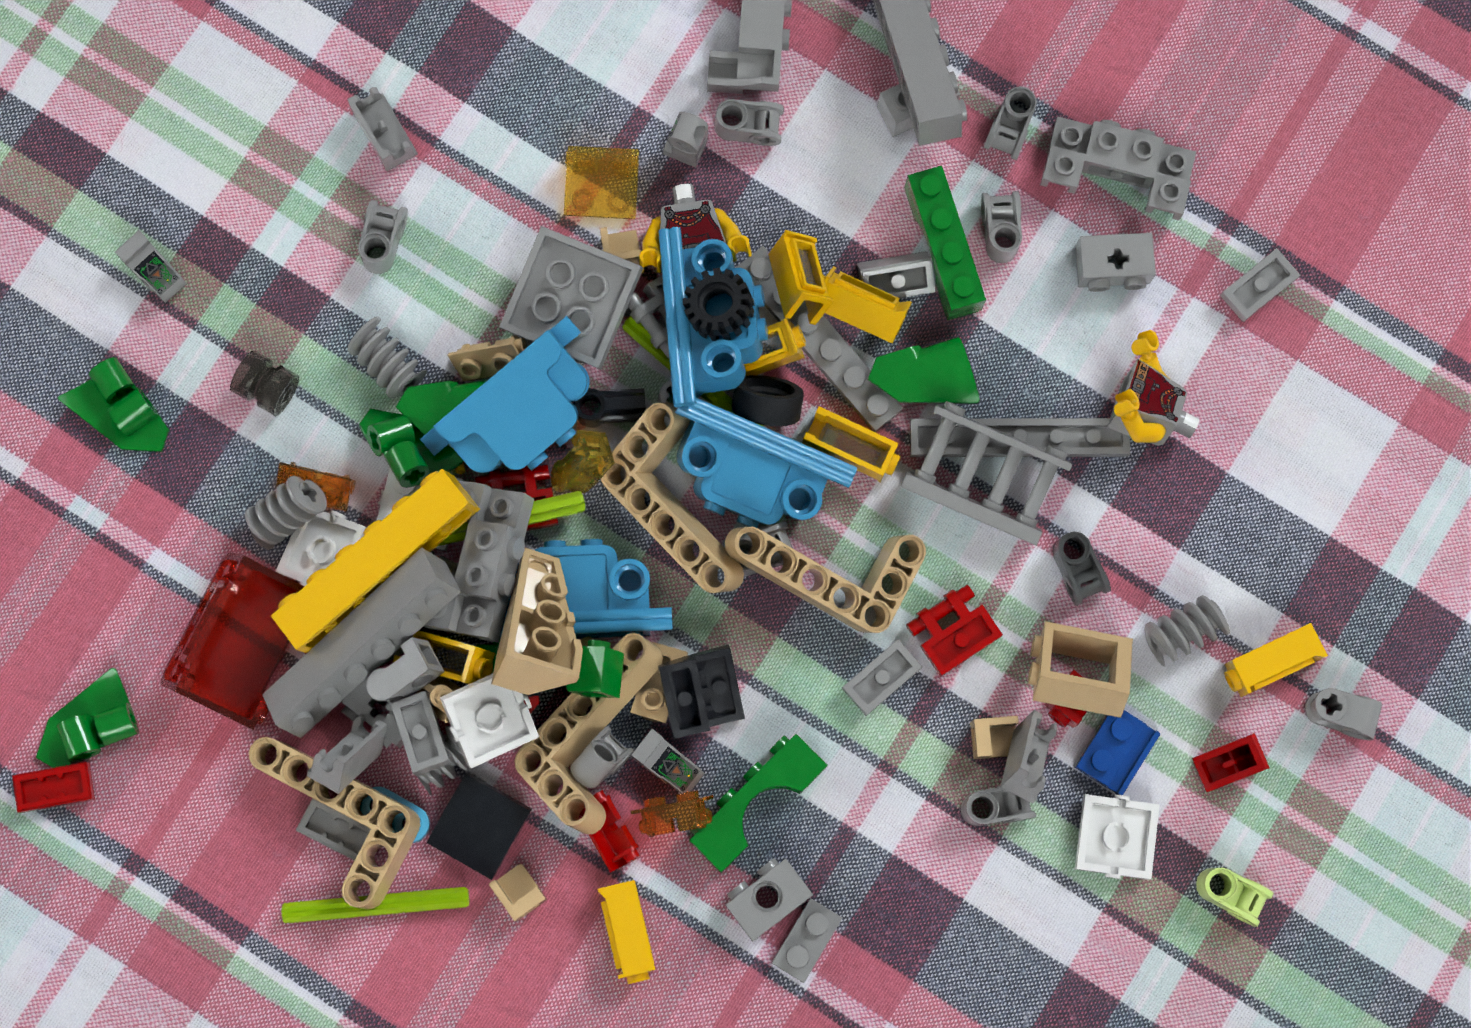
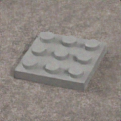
(575, 282)

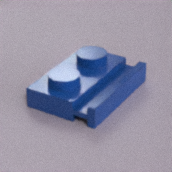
(1117, 751)

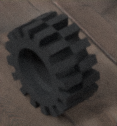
(709, 287)

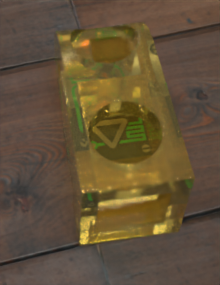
(584, 463)

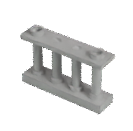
(991, 508)

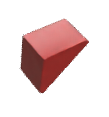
(1230, 762)

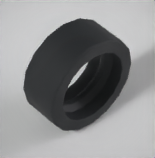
(768, 400)

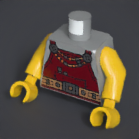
(697, 223)
(1148, 400)

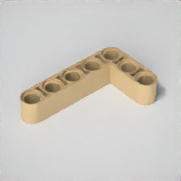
(664, 504)
(827, 582)
(581, 730)
(348, 803)

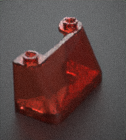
(232, 641)

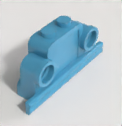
(697, 362)
(518, 408)
(753, 468)
(606, 594)

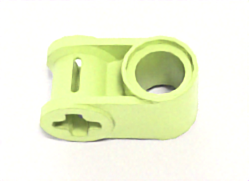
(1240, 895)

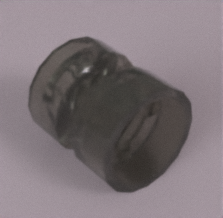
(261, 381)

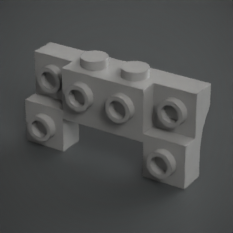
(759, 51)
(1121, 156)
(487, 563)

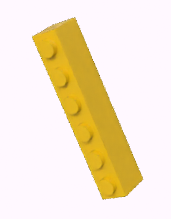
(361, 568)

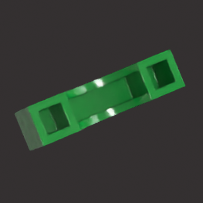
(951, 257)
(599, 670)
(790, 768)

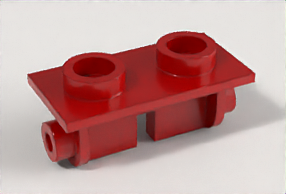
(613, 843)

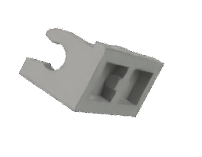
(382, 129)
(349, 756)
(1027, 758)

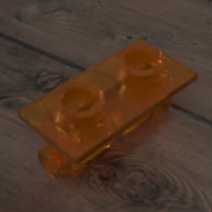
(335, 487)
(659, 815)

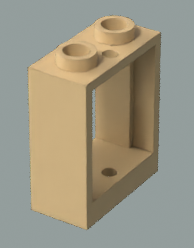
(1075, 691)

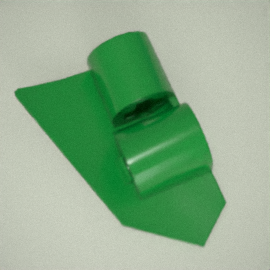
(927, 374)
(431, 402)
(118, 409)
(401, 446)
(88, 723)

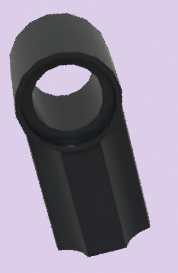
(616, 406)

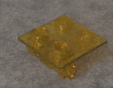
(601, 182)

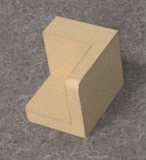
(621, 244)
(992, 736)
(518, 892)

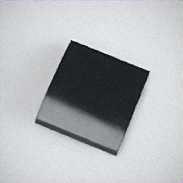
(701, 691)
(479, 825)

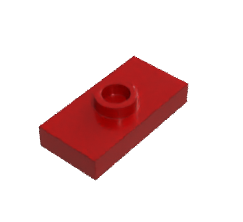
(53, 787)

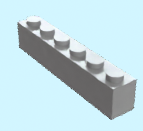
(922, 69)
(361, 643)

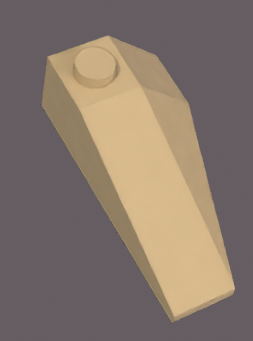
(538, 633)

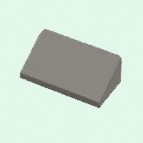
(900, 275)

